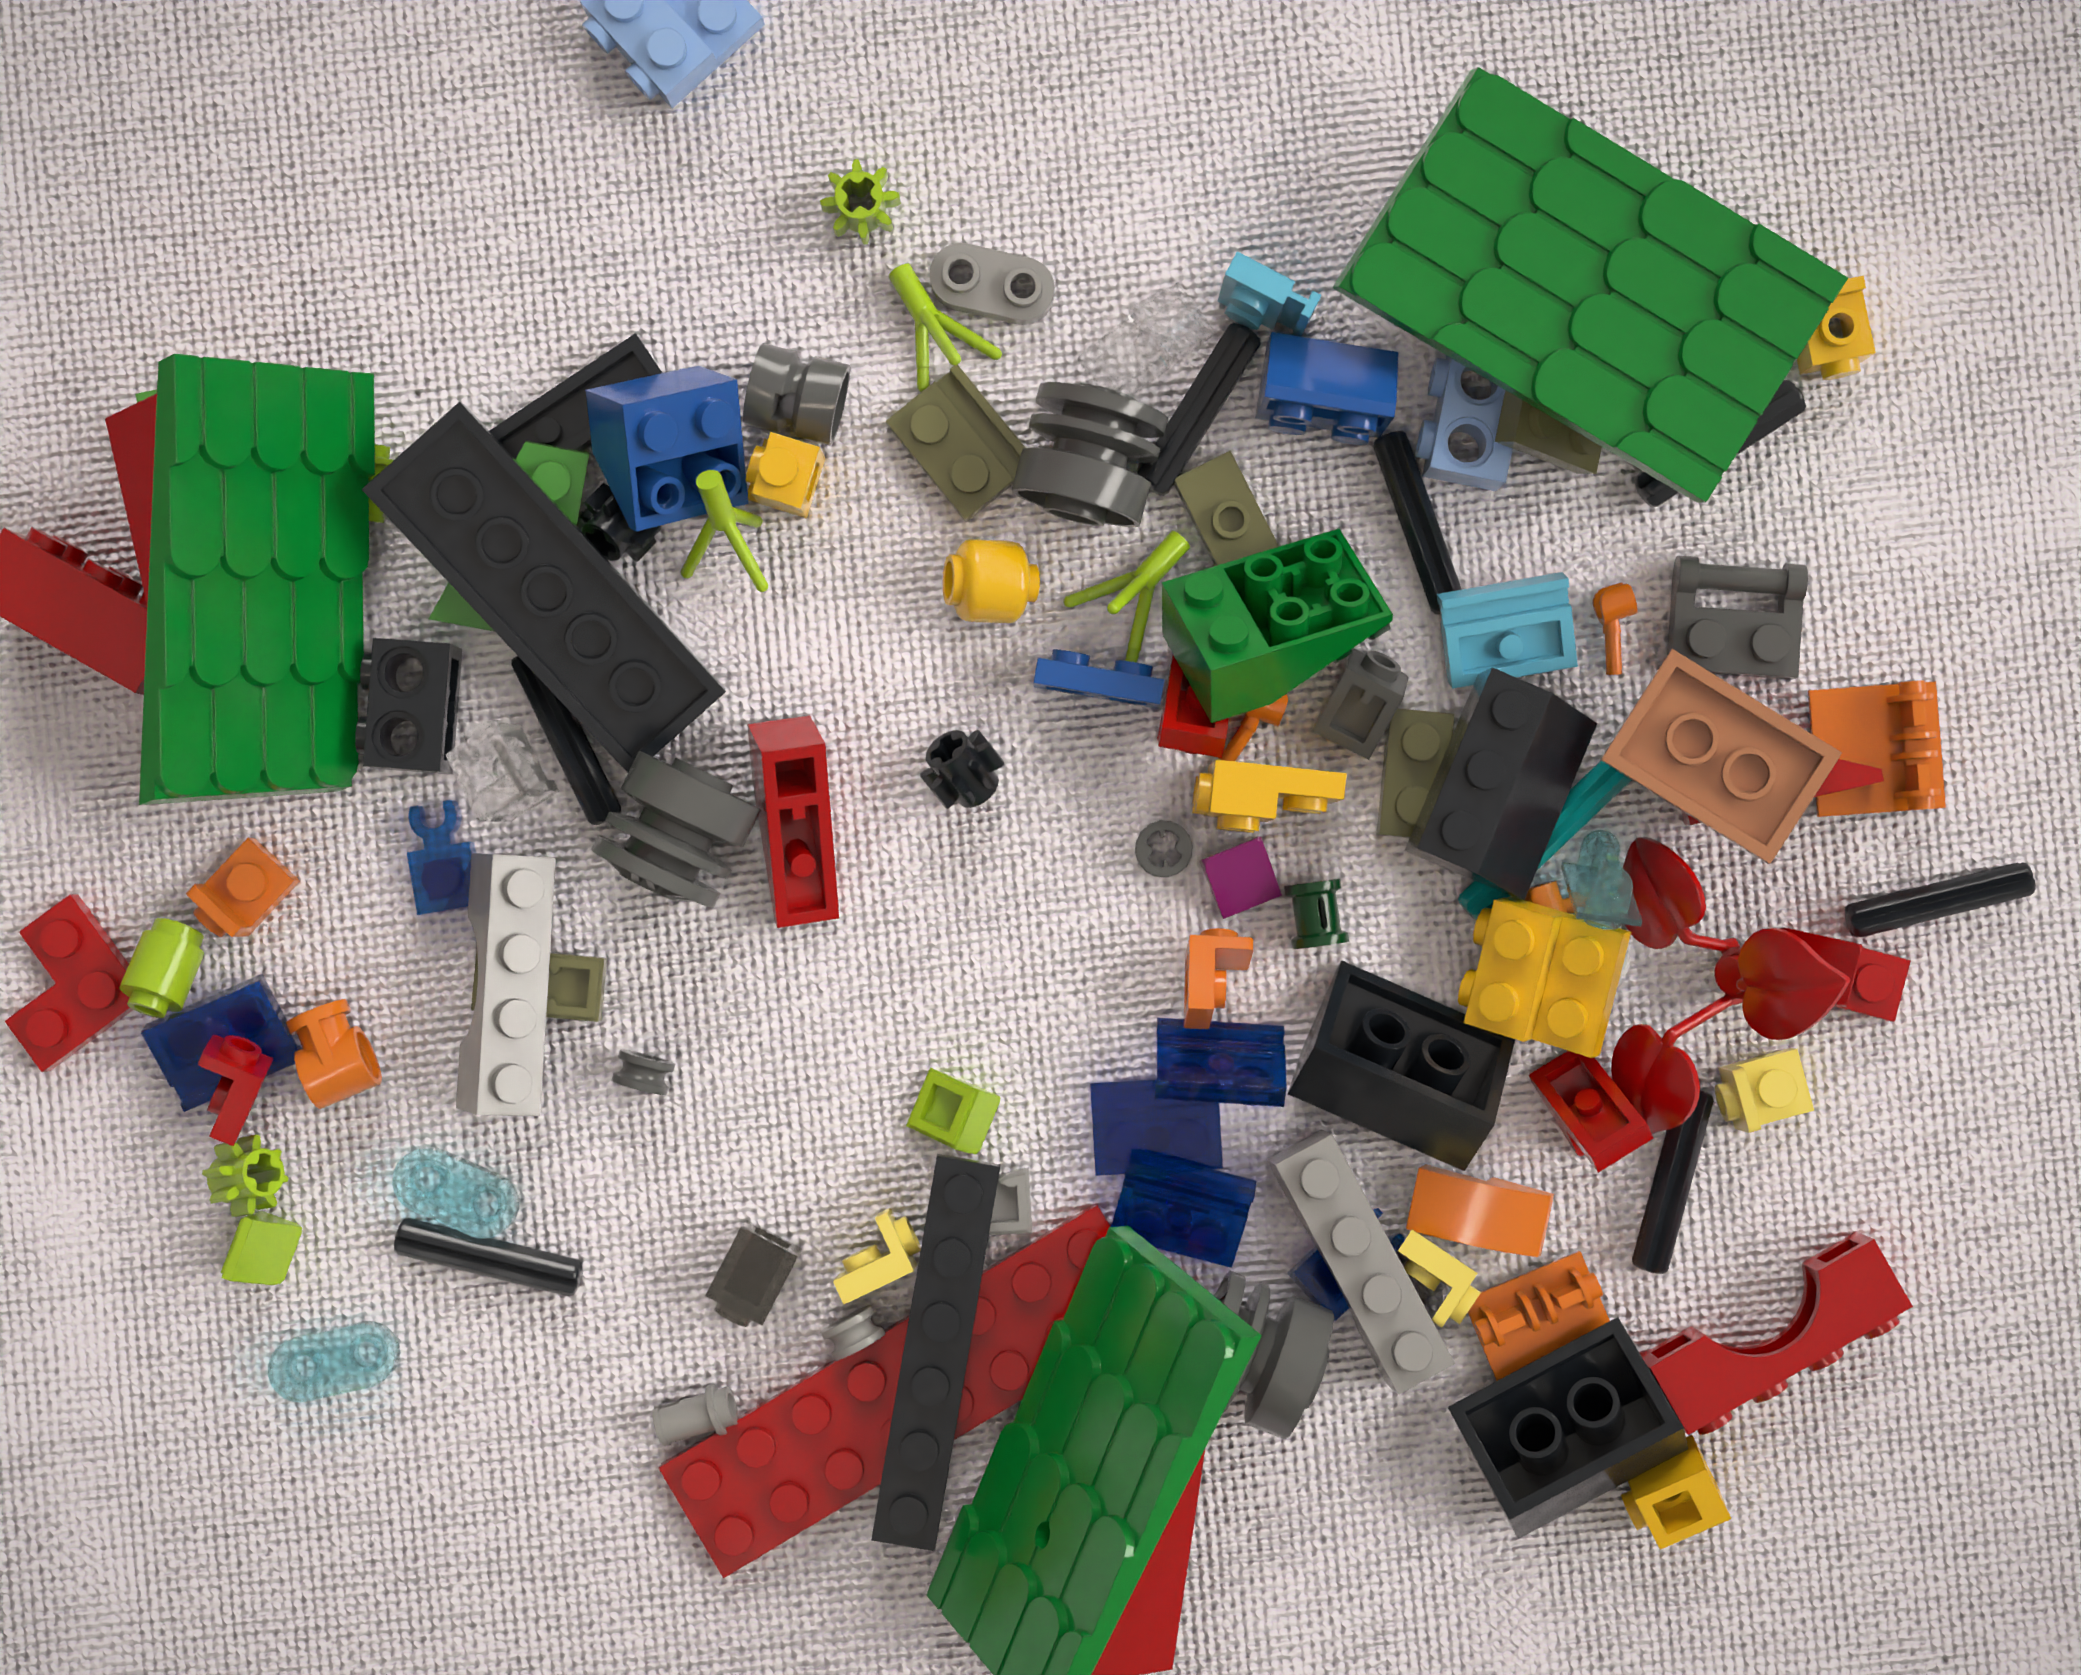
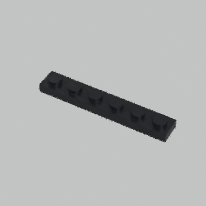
(935, 1352)

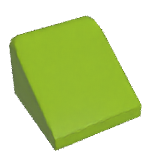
(953, 1112)
(261, 1249)

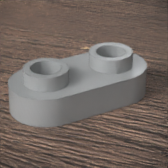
(989, 289)

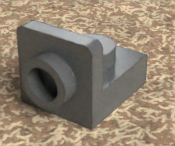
(1362, 702)

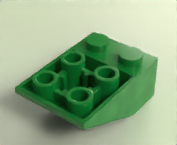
(1269, 621)

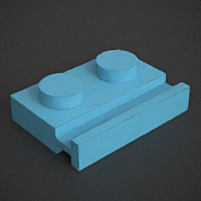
(1264, 297)
(1508, 626)

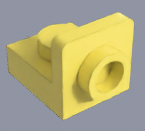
(1763, 1090)
(1433, 1265)
(871, 1269)

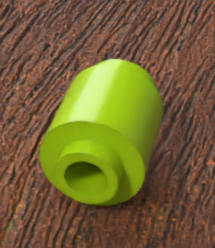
(163, 968)

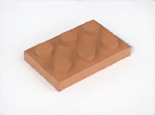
(1721, 756)

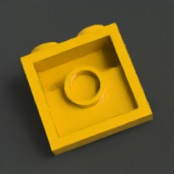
(1249, 793)
(1543, 976)

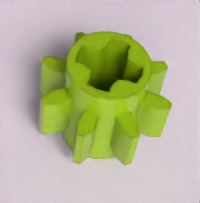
(860, 184)
(245, 1176)

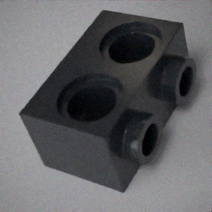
(428, 706)

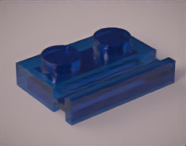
(240, 1011)
(1220, 1063)
(1130, 1117)
(1184, 1207)

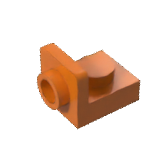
(242, 891)
(1202, 983)

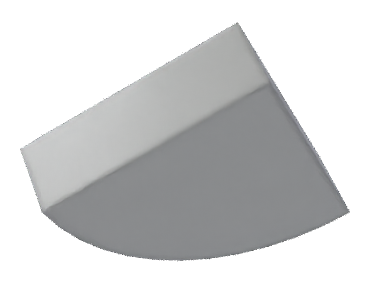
(1012, 1204)

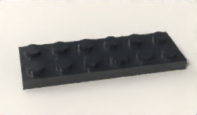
(543, 587)

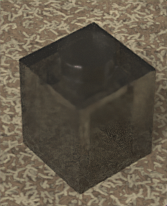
(752, 1275)

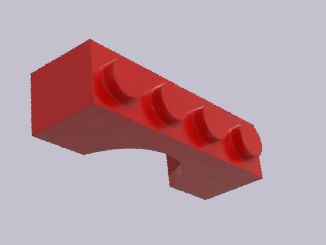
(1844, 1297)

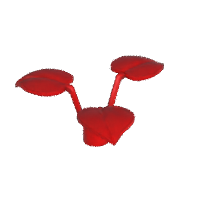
(1773, 975)

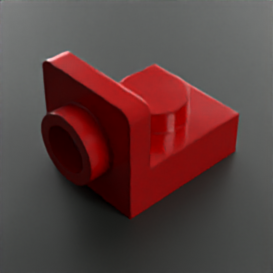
(242, 1074)

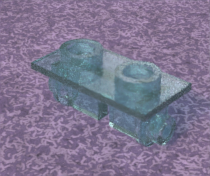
(1599, 885)

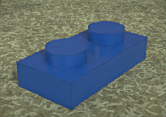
(1071, 674)

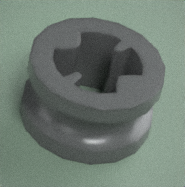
(1182, 847)
(643, 1072)

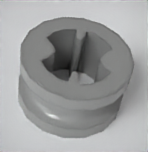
(852, 1332)

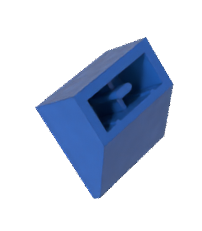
(1327, 388)
(663, 433)

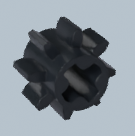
(609, 529)
(962, 769)

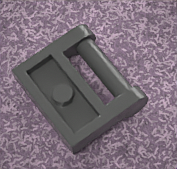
(1738, 639)

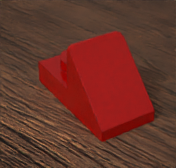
(1184, 721)
(1874, 976)
(1590, 1109)

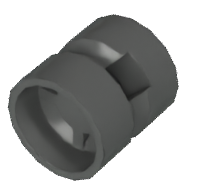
(796, 394)

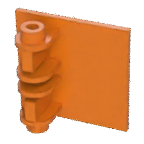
(1885, 729)
(1537, 1313)

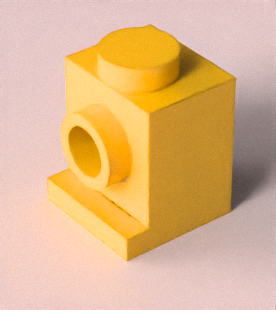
(1840, 356)
(784, 474)
(1676, 1498)

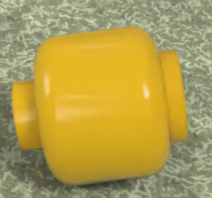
(990, 581)

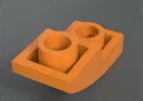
(1480, 1212)

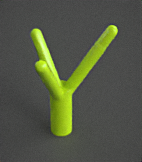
(930, 319)
(723, 518)
(1140, 580)

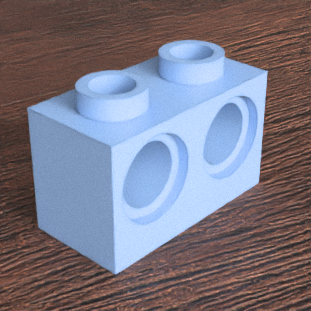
(1461, 413)

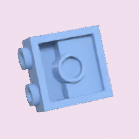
(671, 41)

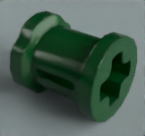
(1316, 914)

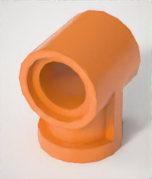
(333, 1056)

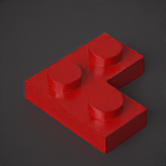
(86, 989)

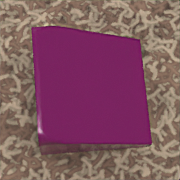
(1241, 877)

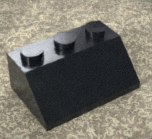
(1502, 783)
(1403, 1067)
(1569, 1427)

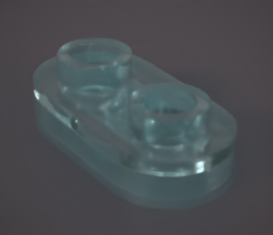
(457, 1194)
(336, 1361)

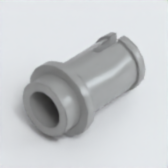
(695, 1415)

